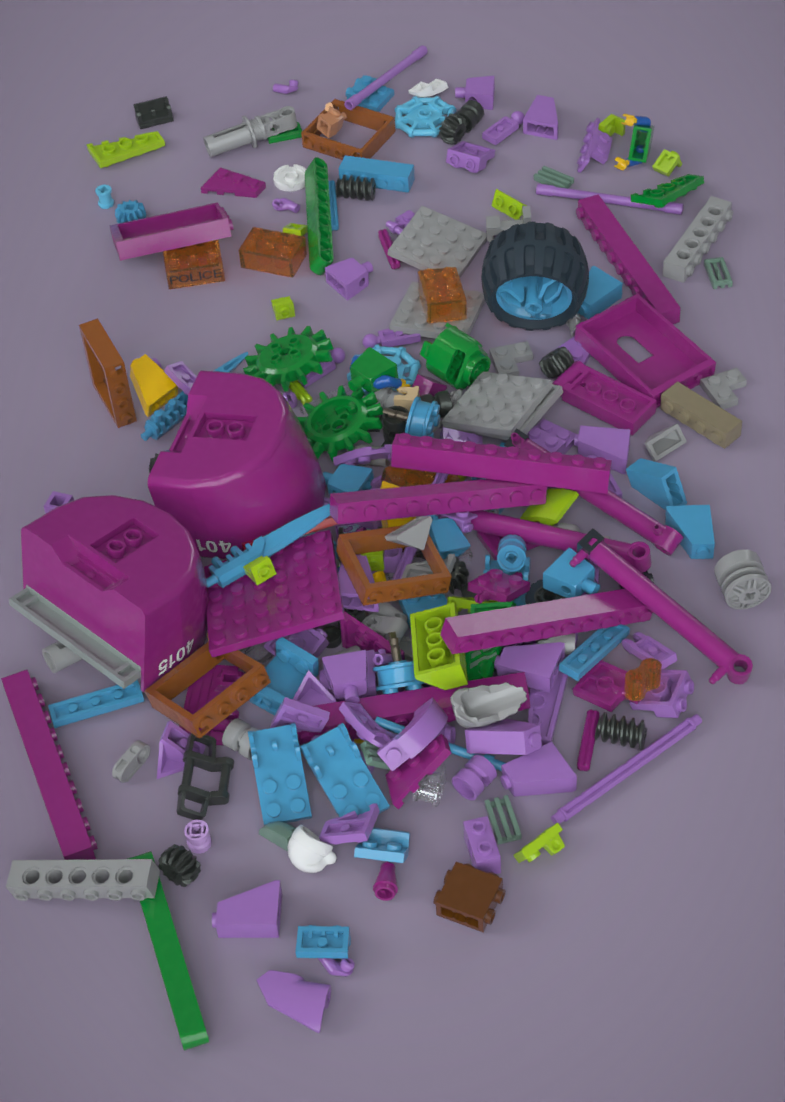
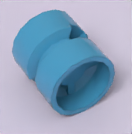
(513, 548)

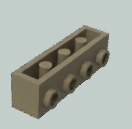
(701, 415)

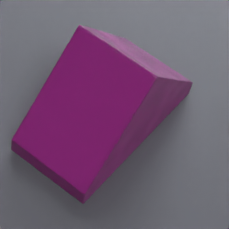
(428, 385)

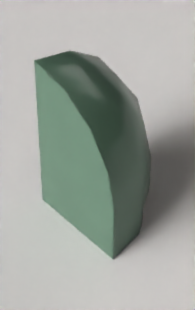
(278, 833)

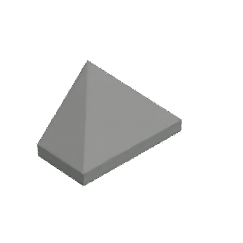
(664, 442)
(413, 533)

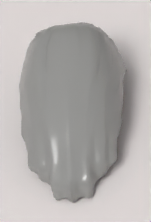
(486, 704)

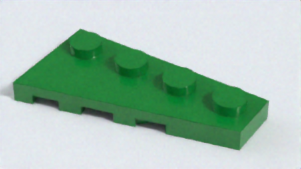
(668, 192)
(485, 667)

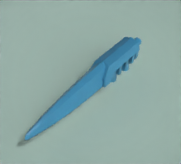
(176, 408)
(232, 569)

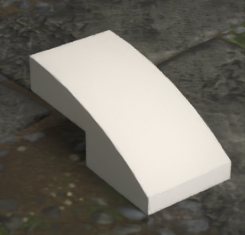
(425, 90)

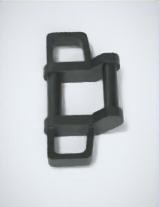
(209, 763)

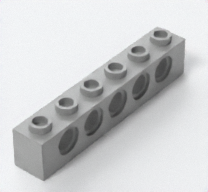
(697, 239)
(65, 879)

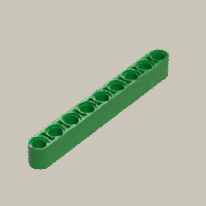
(318, 216)
(173, 967)

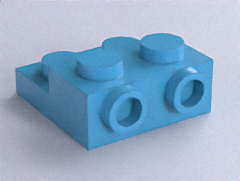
(376, 100)

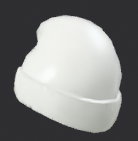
(308, 852)

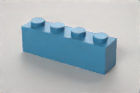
(386, 174)

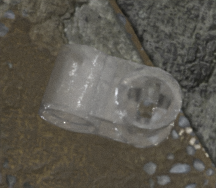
(432, 786)

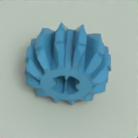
(129, 211)

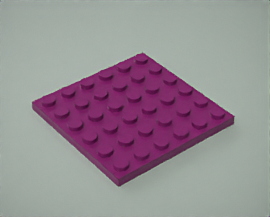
(295, 599)

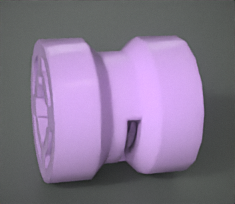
(197, 836)

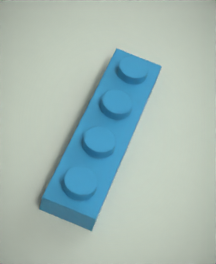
(593, 651)
(95, 704)

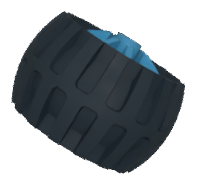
(535, 276)

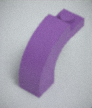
(423, 728)

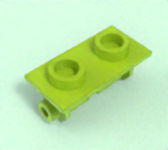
(507, 204)

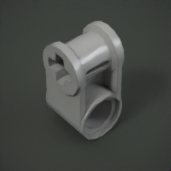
(384, 625)

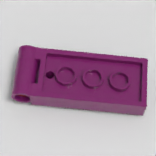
(605, 397)

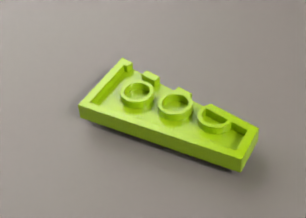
(125, 148)

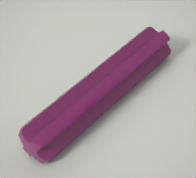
(386, 242)
(588, 740)

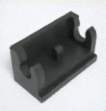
(153, 112)

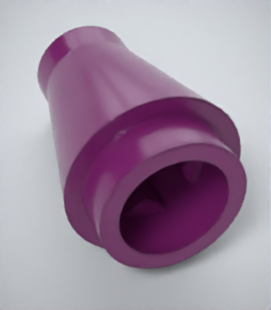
(386, 883)

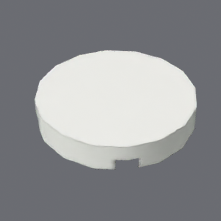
(290, 178)

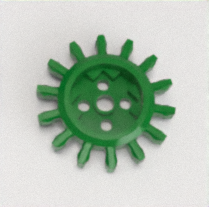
(303, 356)
(350, 411)

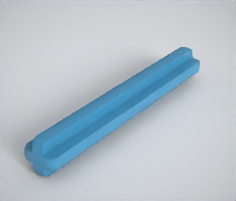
(333, 206)

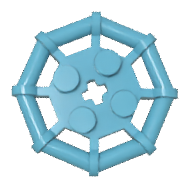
(422, 115)
(412, 366)

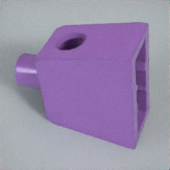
(478, 89)
(348, 277)
(347, 675)

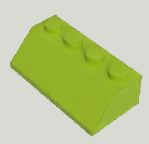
(431, 656)

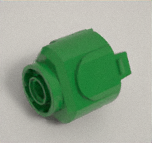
(455, 357)

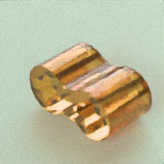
(642, 679)

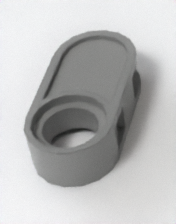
(131, 761)

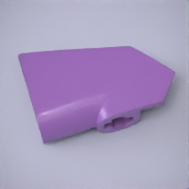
(296, 997)

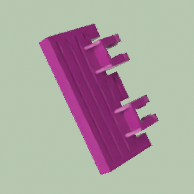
(208, 688)

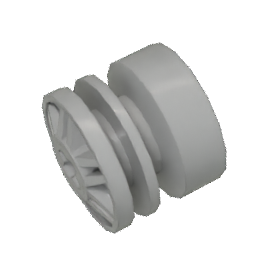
(742, 579)

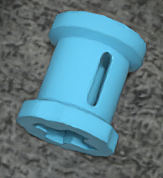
(104, 194)

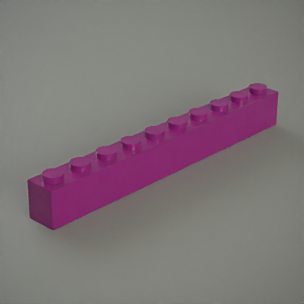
(626, 257)
(501, 463)
(432, 500)
(542, 620)
(400, 706)
(48, 769)

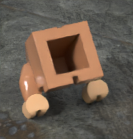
(331, 122)

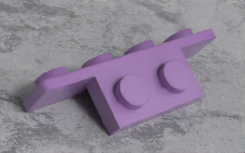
(596, 145)

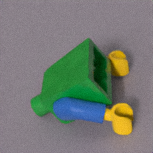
(640, 141)
(374, 372)

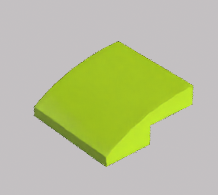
(556, 505)

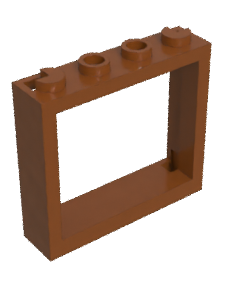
(361, 116)
(109, 383)
(392, 590)
(221, 706)

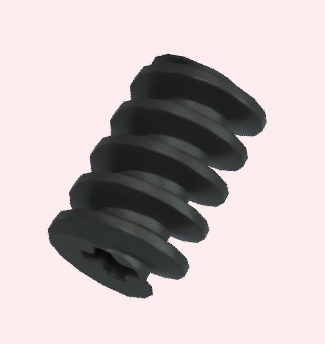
(355, 188)
(621, 730)

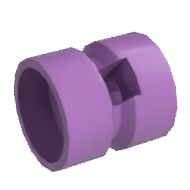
(474, 777)

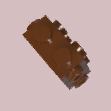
(469, 896)

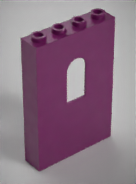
(171, 231)
(673, 353)

